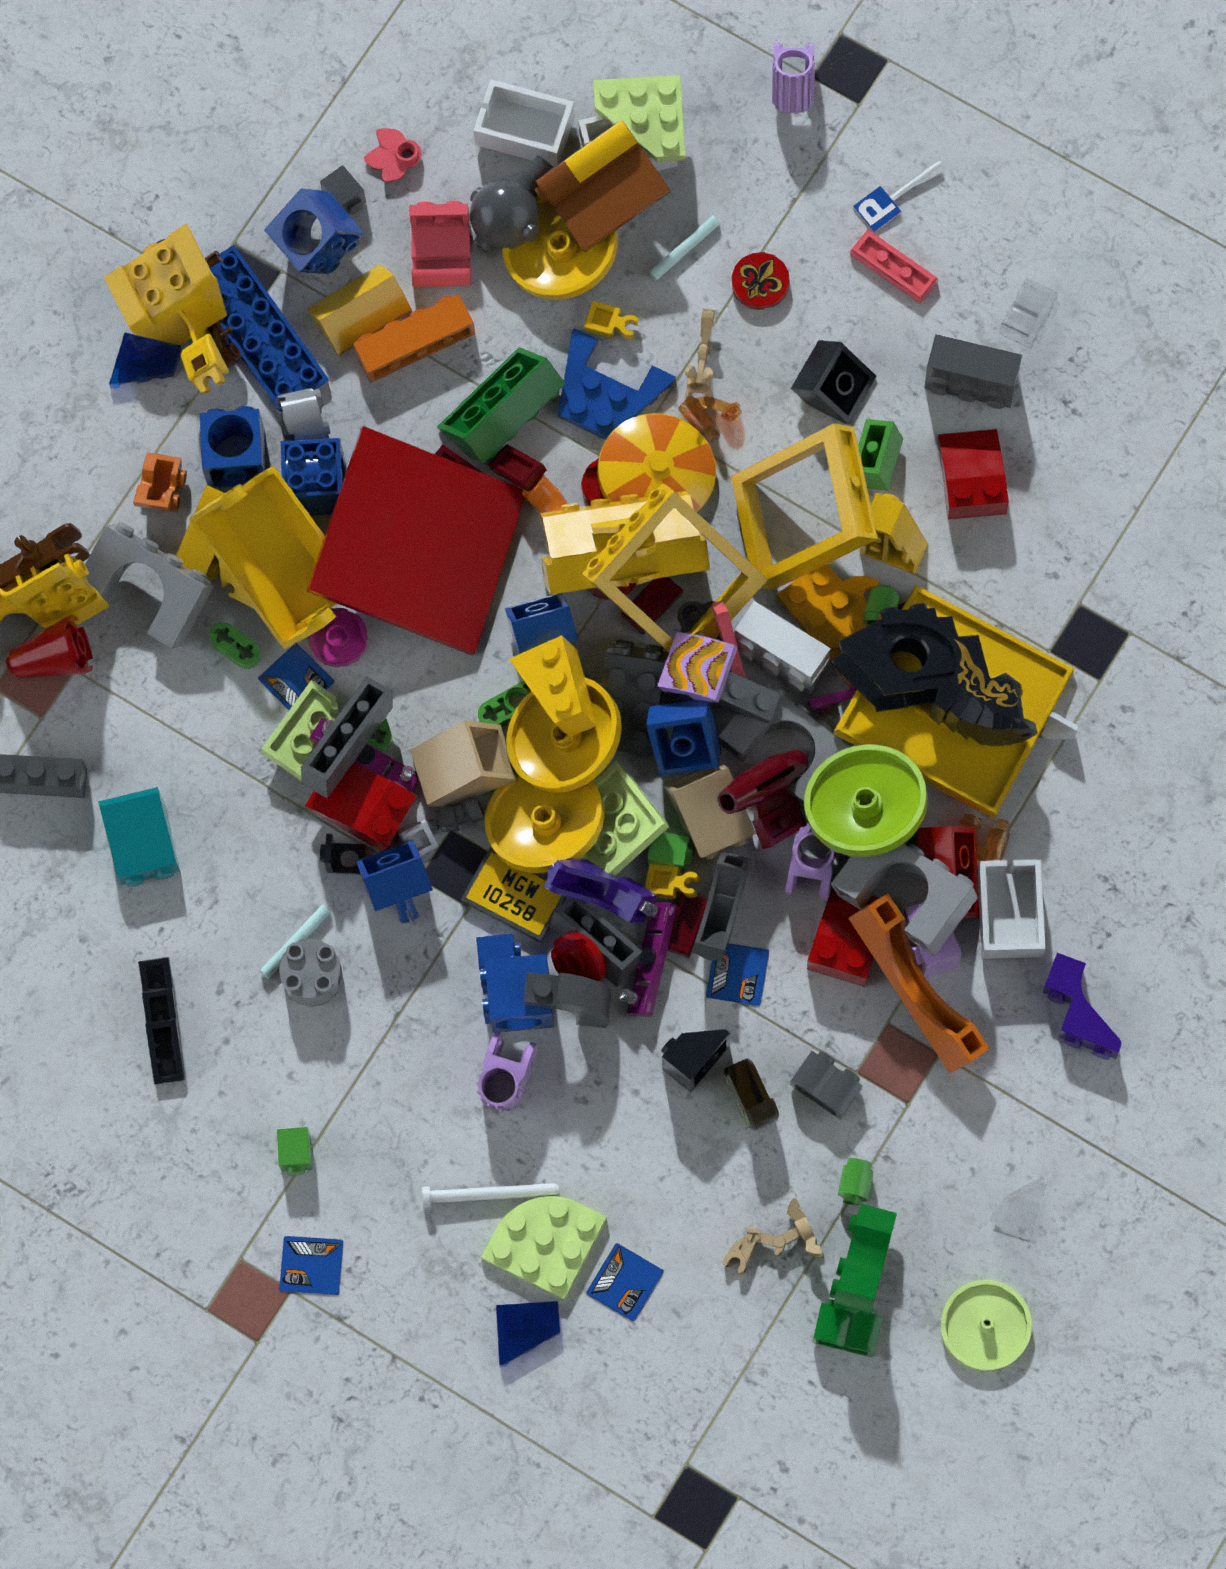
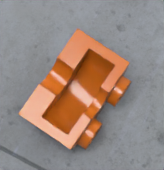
(160, 483)

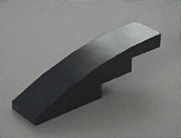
(161, 1020)

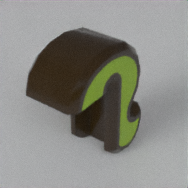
(750, 1094)

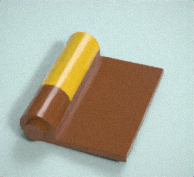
(602, 186)

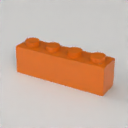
(413, 337)

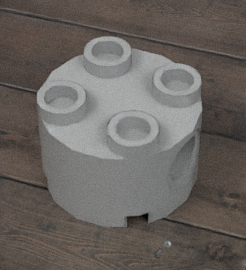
(302, 415)
(310, 972)

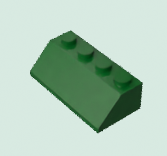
(502, 405)

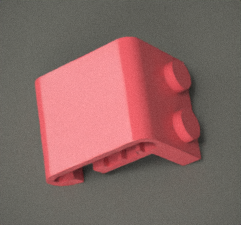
(440, 244)

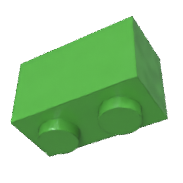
(879, 452)

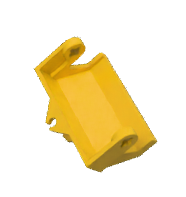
(583, 532)
(267, 554)

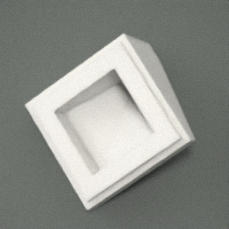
(1059, 728)
(420, 834)

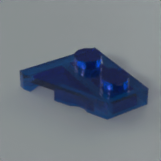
(144, 360)
(525, 1327)

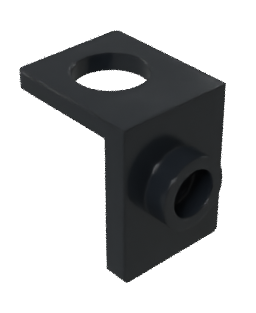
(331, 855)

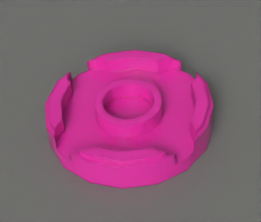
(341, 640)

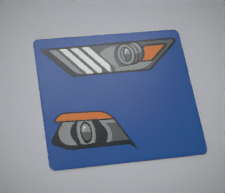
(292, 674)
(738, 975)
(311, 1265)
(624, 1282)

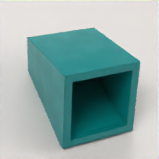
(139, 837)

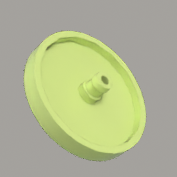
(986, 1325)

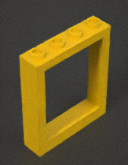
(850, 496)
(636, 531)

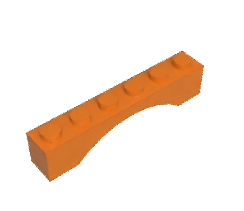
(949, 1033)

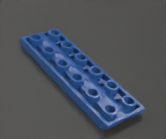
(262, 332)

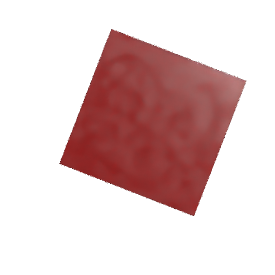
(416, 541)

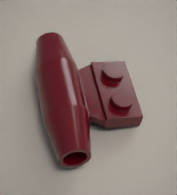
(764, 790)

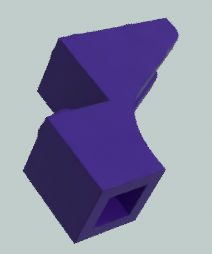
(591, 884)
(1082, 1022)

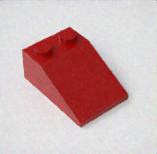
(973, 474)
(364, 806)
(957, 850)
(837, 945)

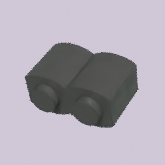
(826, 1084)

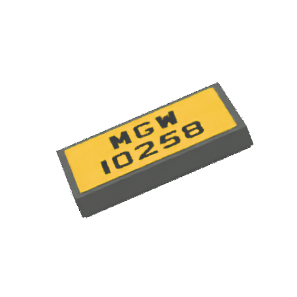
(512, 897)

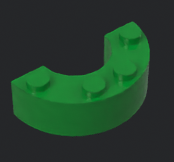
(864, 1261)

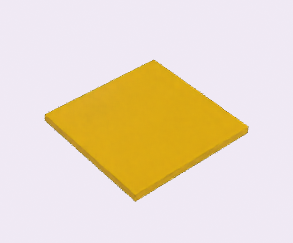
(948, 761)

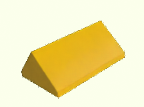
(359, 308)

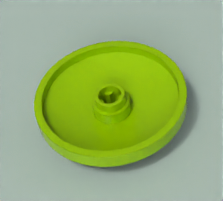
(866, 800)

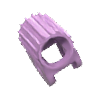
(793, 91)
(810, 867)
(494, 1065)

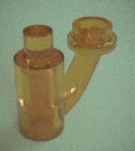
(694, 411)
(996, 839)

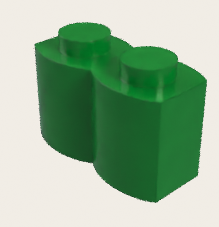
(847, 1330)

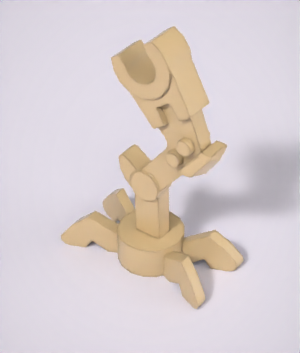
(701, 380)
(744, 1248)

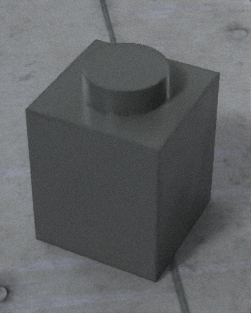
(344, 189)

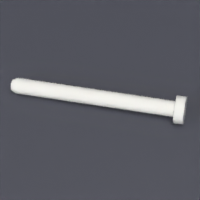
(487, 1193)

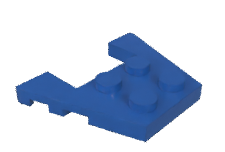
(598, 401)

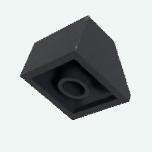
(833, 380)
(693, 1055)

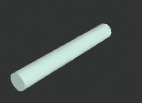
(686, 246)
(302, 934)

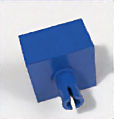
(540, 622)
(683, 737)
(395, 878)

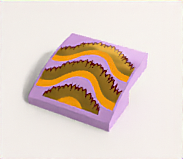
(697, 667)

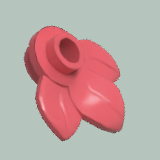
(389, 154)

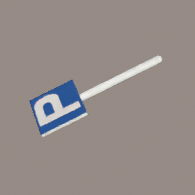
(879, 207)

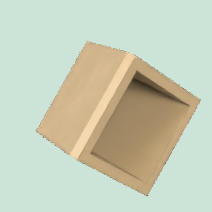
(462, 763)
(700, 815)

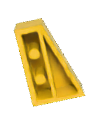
(898, 535)
(194, 549)

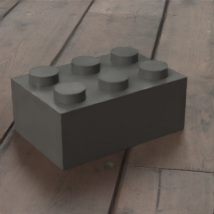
(972, 372)

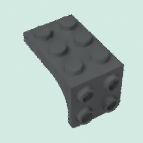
(632, 681)

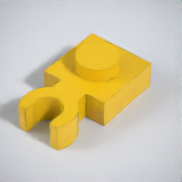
(606, 319)
(666, 881)

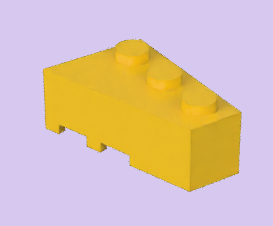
(558, 684)

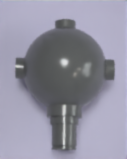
(507, 210)

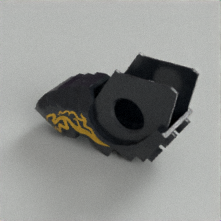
(950, 678)

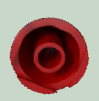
(52, 652)

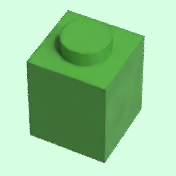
(671, 851)
(294, 1150)

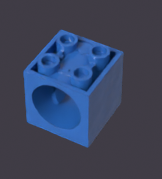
(293, 226)
(221, 424)
(314, 472)
(505, 987)

